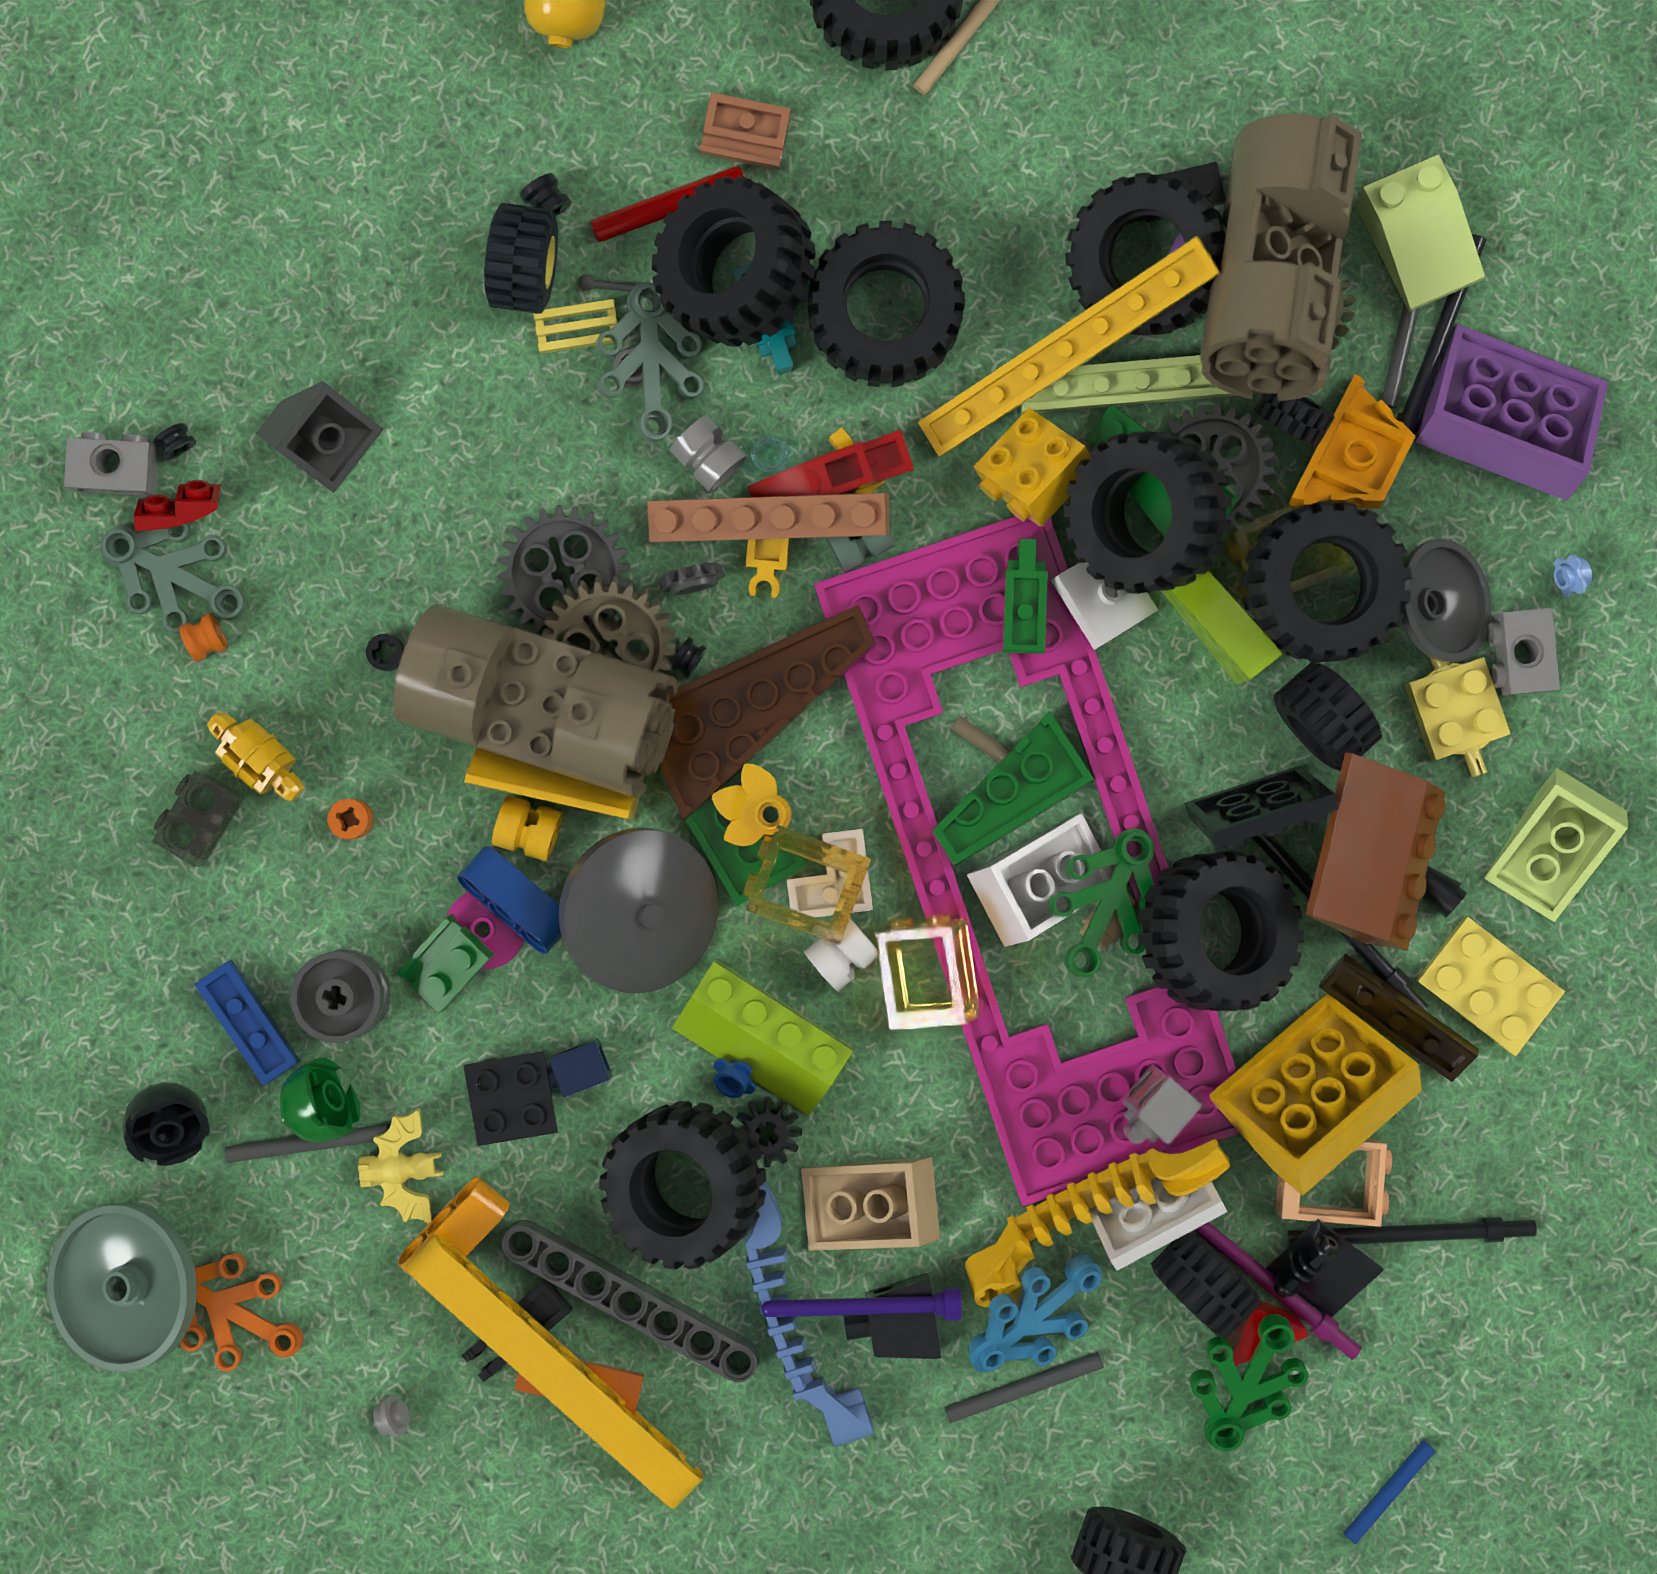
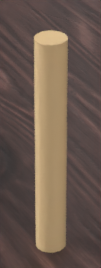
(954, 45)

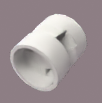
(839, 961)

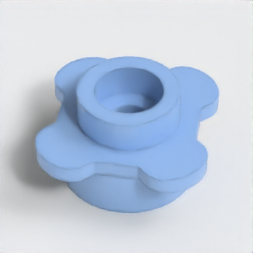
(1572, 575)

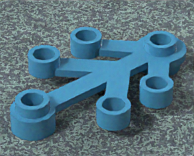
(996, 1346)

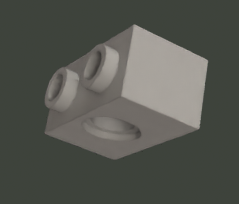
(87, 460)
(1537, 633)

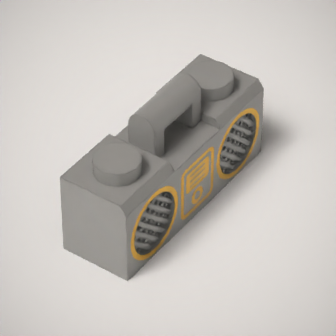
(1157, 1108)

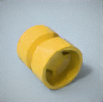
(527, 828)

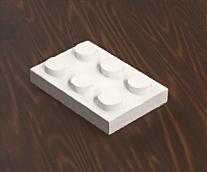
(1145, 1228)

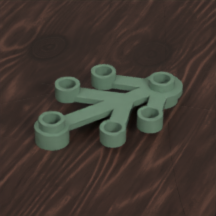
(651, 355)
(166, 570)

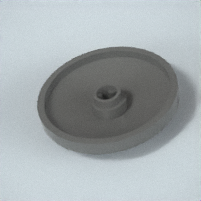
(638, 910)

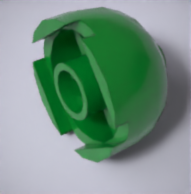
(316, 1103)

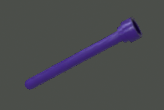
(944, 1304)

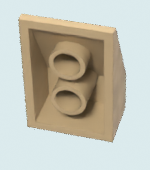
(871, 1204)

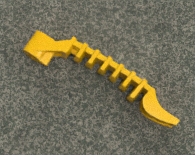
(997, 1267)

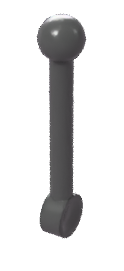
(587, 282)

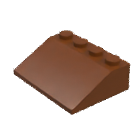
(1376, 853)

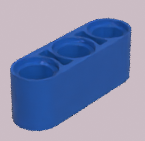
(512, 899)

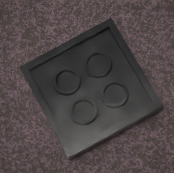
(1261, 807)

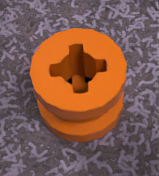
(203, 637)
(358, 821)

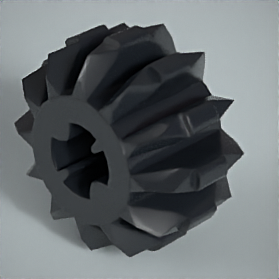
(781, 1129)

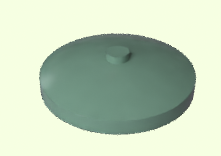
(121, 1287)

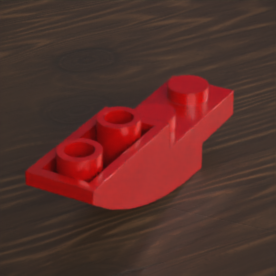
(841, 470)

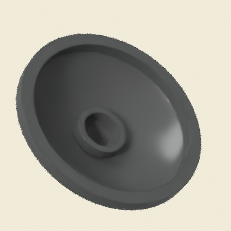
(1447, 601)

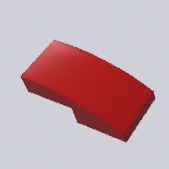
(191, 503)

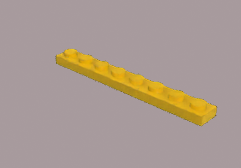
(1070, 346)

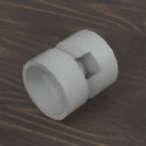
(708, 453)

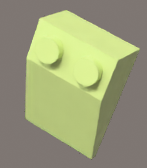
(1421, 232)
(1557, 844)

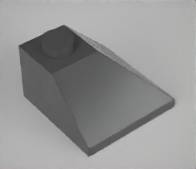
(320, 433)

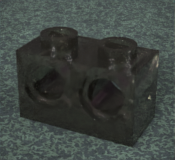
(206, 825)

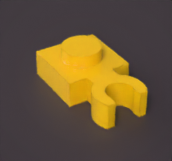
(767, 557)

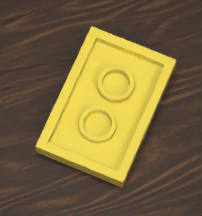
(1490, 986)

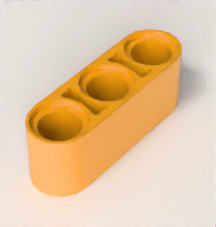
(463, 1220)

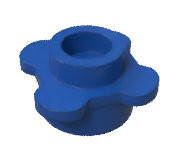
(733, 1078)

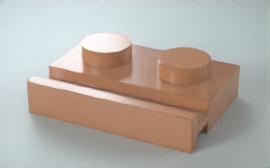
(745, 131)

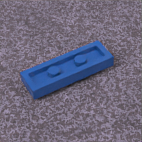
(247, 1022)

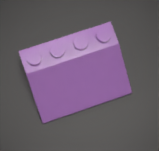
(1513, 413)

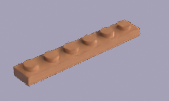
(769, 517)

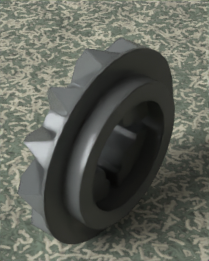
(691, 578)

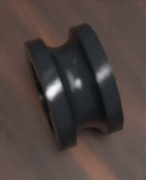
(174, 441)
(375, 645)
(688, 657)

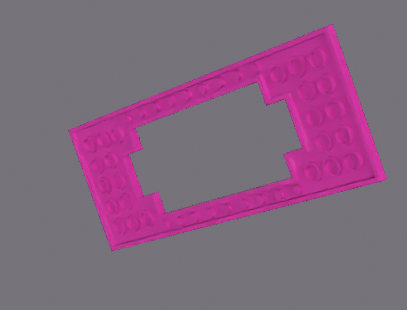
(942, 612)

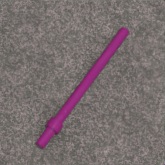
(1321, 1325)

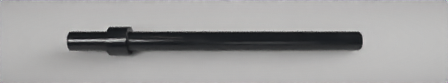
(1434, 353)
(1393, 976)
(1490, 1230)

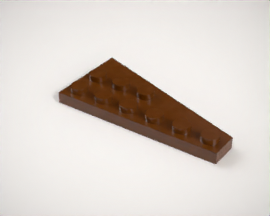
(748, 703)

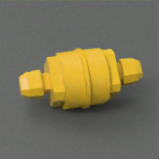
(255, 756)

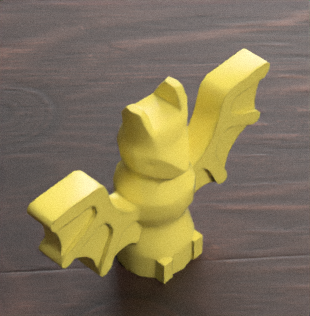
(393, 1168)

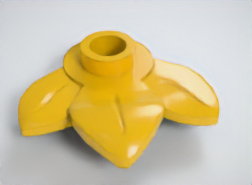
(746, 806)

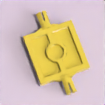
(1458, 711)

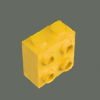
(1031, 467)

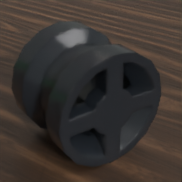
(545, 194)

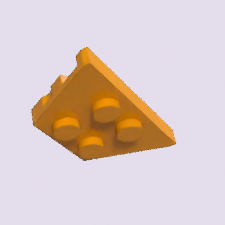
(1356, 454)

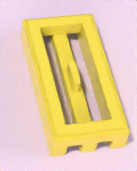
(569, 311)

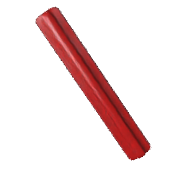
(650, 209)

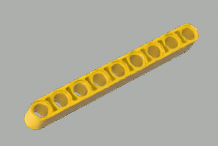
(554, 1370)

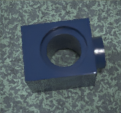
(579, 1068)

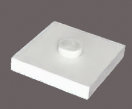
(1099, 609)

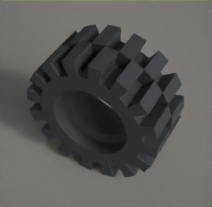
(1297, 417)

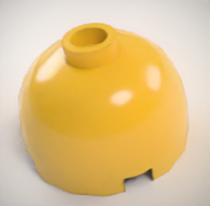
(565, 19)

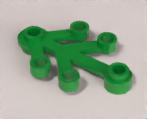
(1111, 897)
(1249, 1386)

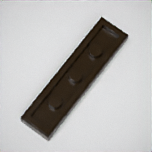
(1399, 1018)

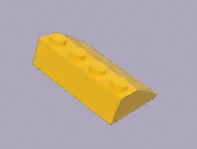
(1317, 1092)

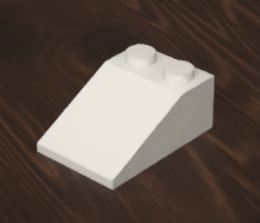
(1023, 879)

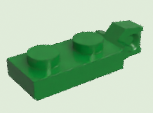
(1025, 602)

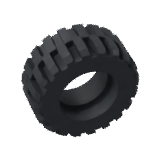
(886, 37)
(1124, 202)
(697, 237)
(885, 250)
(1099, 516)
(1380, 581)
(1267, 931)
(642, 1212)

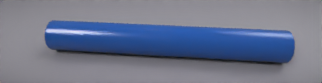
(1389, 1492)

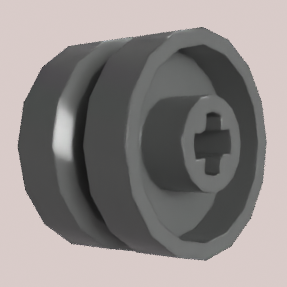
(316, 998)

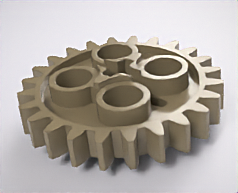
(637, 622)

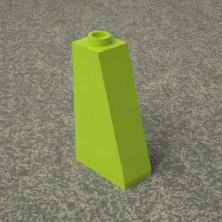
(1224, 627)

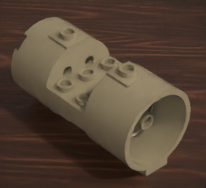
(1281, 256)
(535, 699)

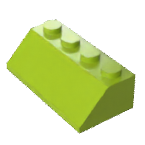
(751, 1026)

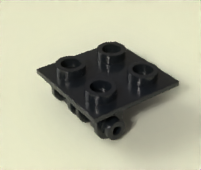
(510, 1098)
(1322, 1269)

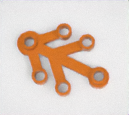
(223, 1307)

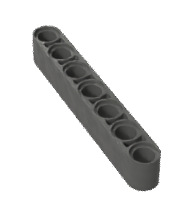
(642, 1318)

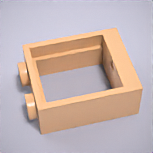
(1374, 1202)

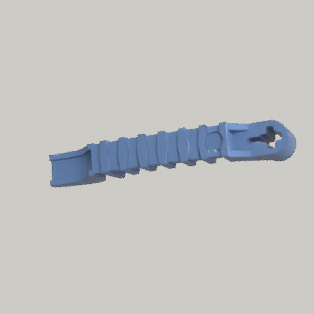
(844, 1412)

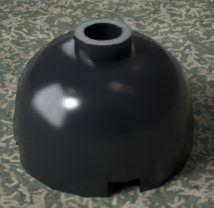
(165, 1124)

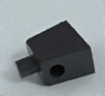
(898, 1334)

